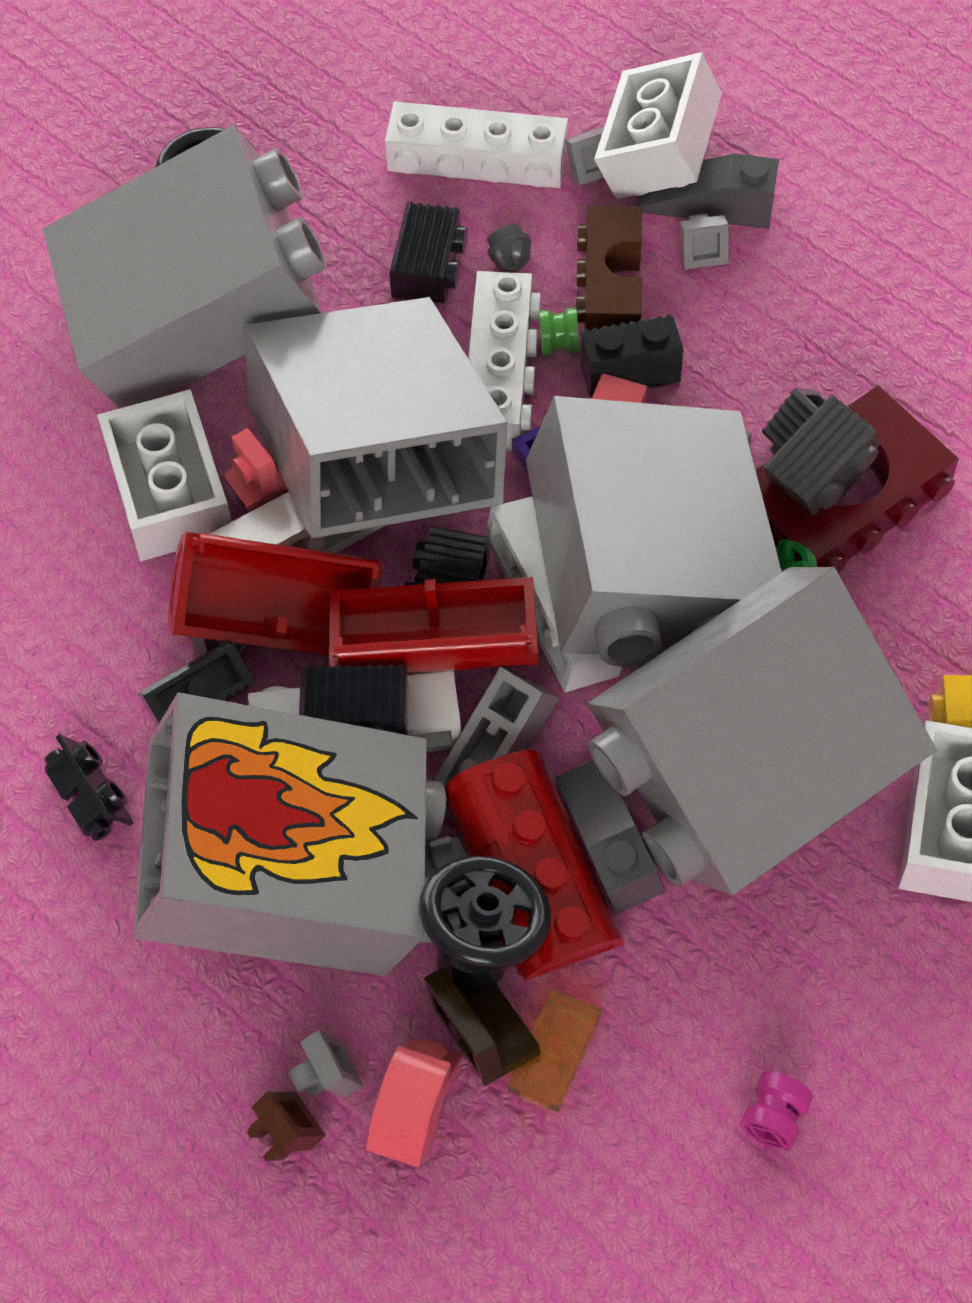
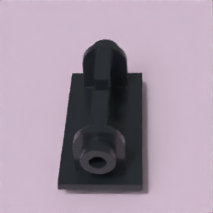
(79, 770)

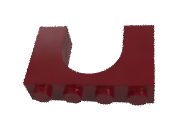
(910, 469)

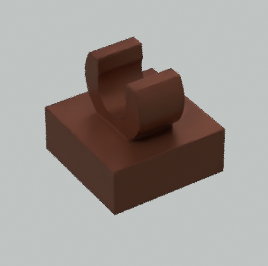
(287, 1123)

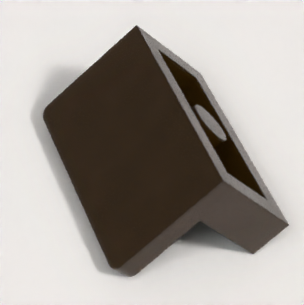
(482, 1026)

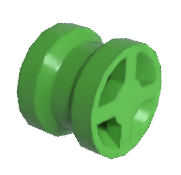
(559, 331)

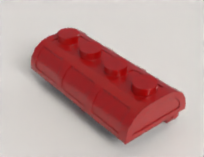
(260, 591)
(436, 625)
(516, 815)

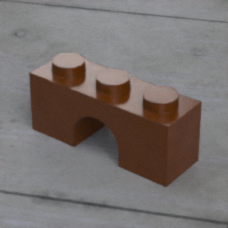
(611, 245)

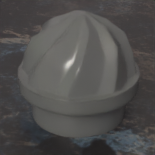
(509, 248)

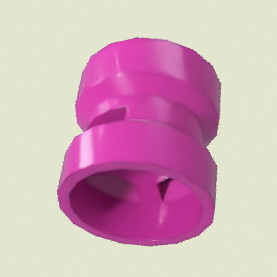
(776, 1110)

